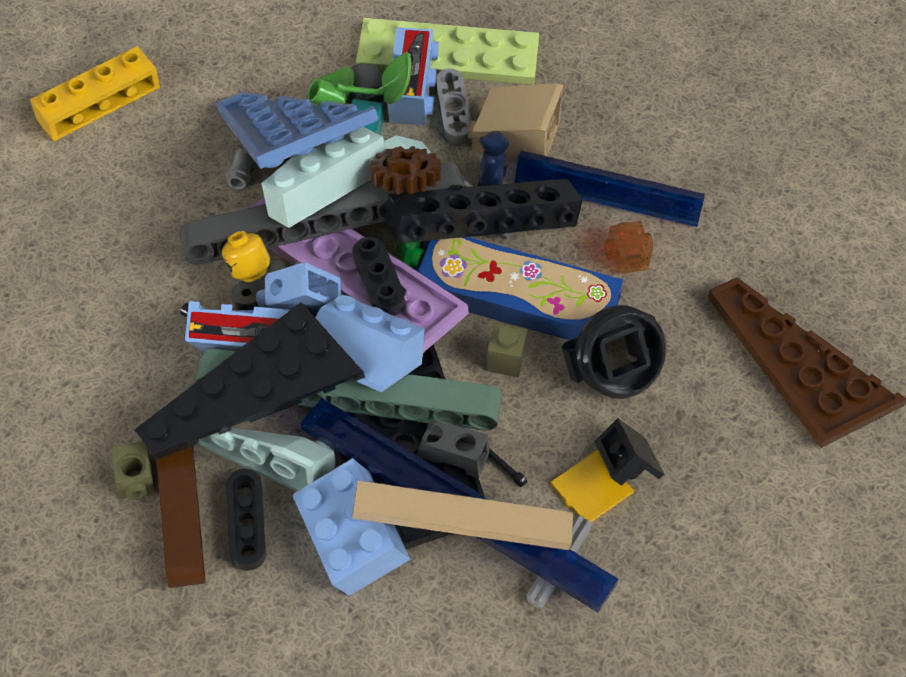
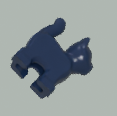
(493, 159)

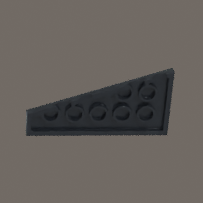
(260, 379)

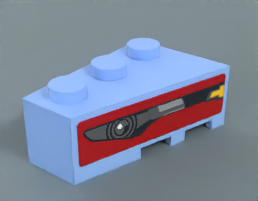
(415, 102)
(227, 327)

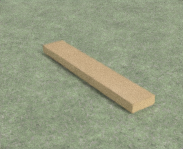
(463, 515)

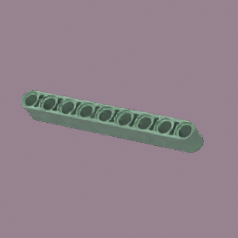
(407, 399)

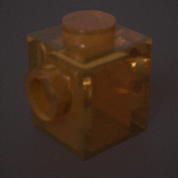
(629, 247)

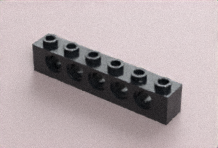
(482, 210)

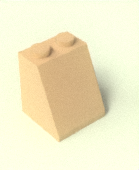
(523, 115)

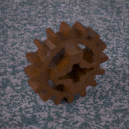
(405, 170)

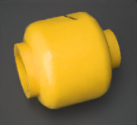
(246, 256)

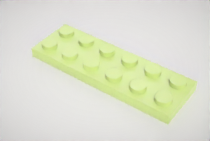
(470, 50)

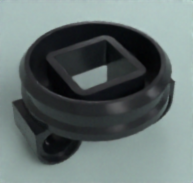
(589, 361)

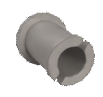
(238, 174)

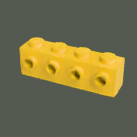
(95, 93)

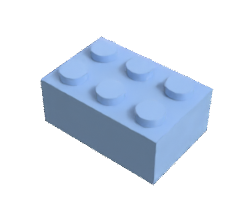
(349, 548)

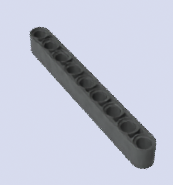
(363, 206)

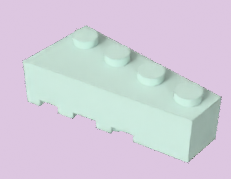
(321, 176)

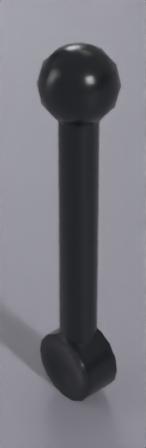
(518, 477)

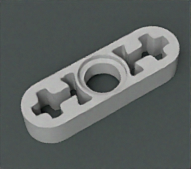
(457, 96)

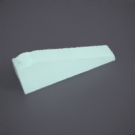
(279, 457)

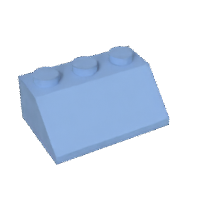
(375, 340)

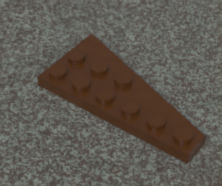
(806, 370)

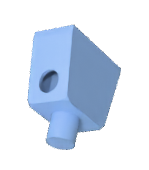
(299, 284)

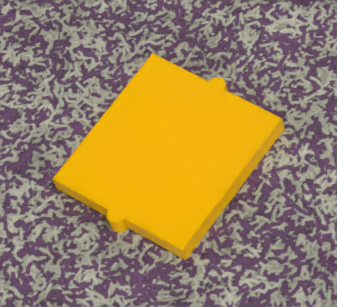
(589, 488)

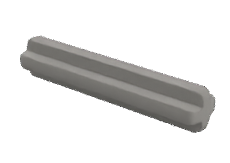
(541, 589)

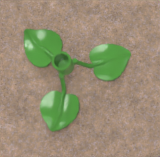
(338, 85)

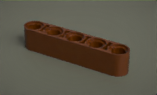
(181, 519)

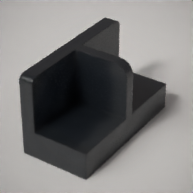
(626, 453)

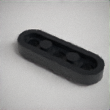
(378, 275)
(239, 508)

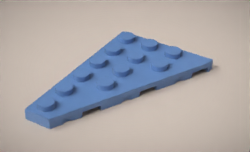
(288, 125)

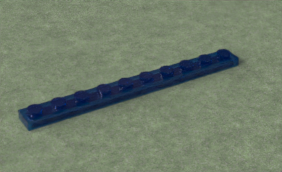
(404, 469)

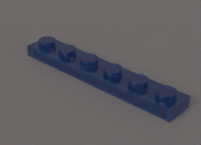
(615, 188)

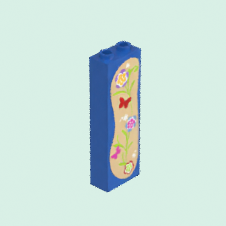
(518, 285)

